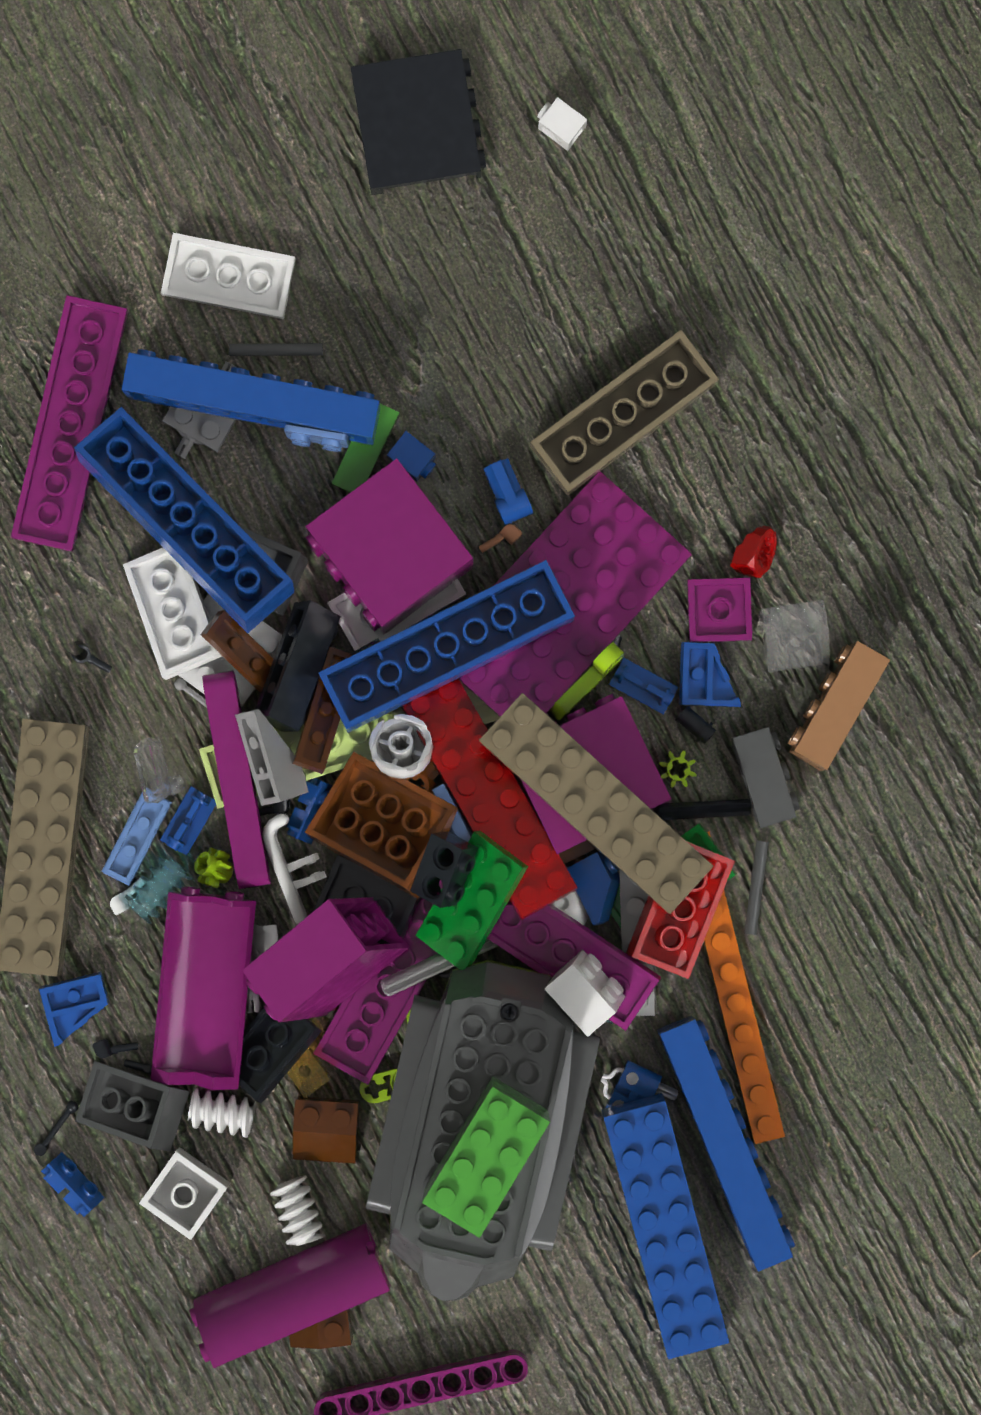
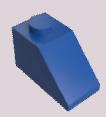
(597, 886)

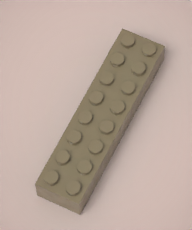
(596, 803)
(42, 847)

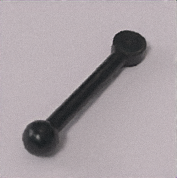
(41, 1148)

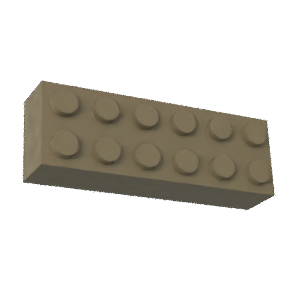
(624, 412)

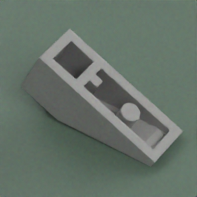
(270, 760)

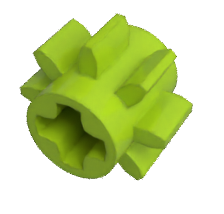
(680, 760)
(213, 867)

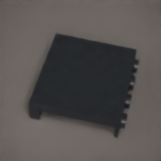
(417, 120)

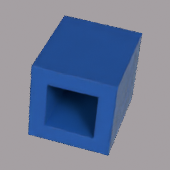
(413, 456)

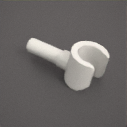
(119, 903)

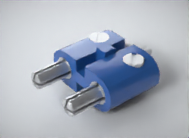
(635, 1083)

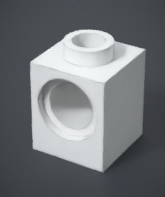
(561, 123)

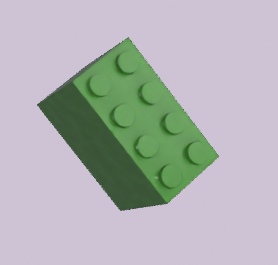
(486, 1157)

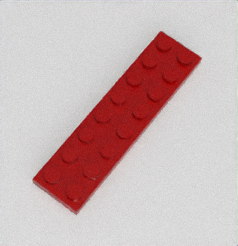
(490, 795)

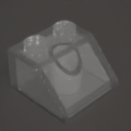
(795, 636)

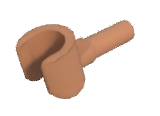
(510, 533)

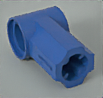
(510, 498)

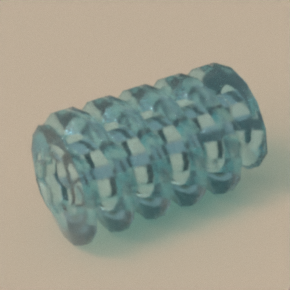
(157, 888)

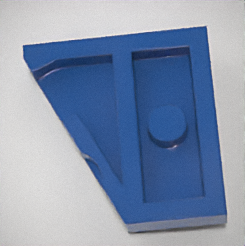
(704, 678)
(72, 1003)

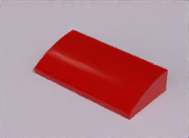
(677, 938)

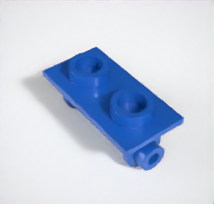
(643, 686)
(313, 799)
(188, 821)
(64, 1173)

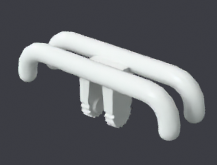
(284, 870)

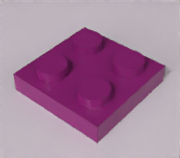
(719, 610)

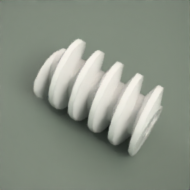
(221, 1113)
(297, 1211)

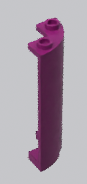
(203, 989)
(289, 1296)

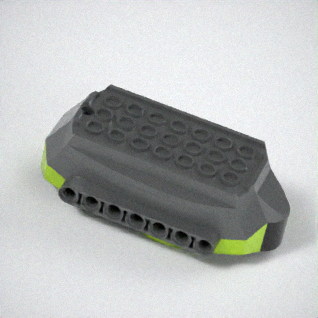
(486, 1025)

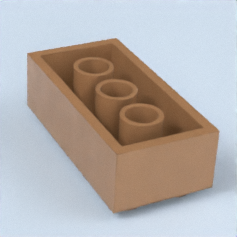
(838, 706)

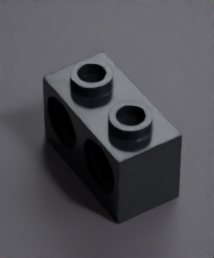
(438, 866)

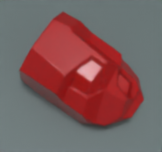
(755, 552)

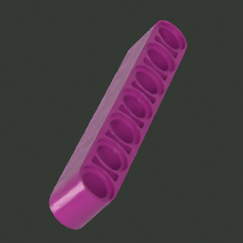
(236, 781)
(434, 1377)

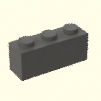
(765, 777)

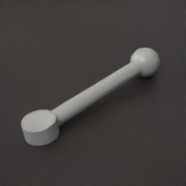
(180, 684)

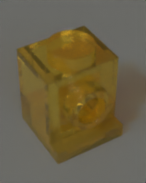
(317, 1077)

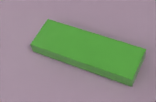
(361, 457)

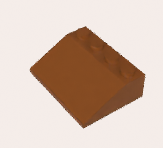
(379, 821)

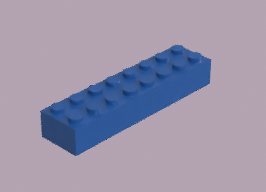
(249, 397)
(184, 520)
(447, 646)
(725, 1144)
(665, 1226)

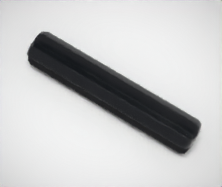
(704, 809)

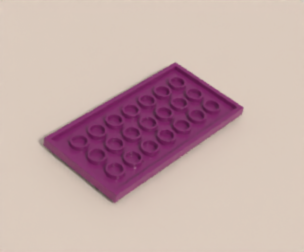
(609, 568)

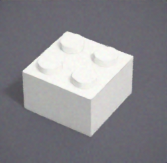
(586, 992)
(184, 1193)

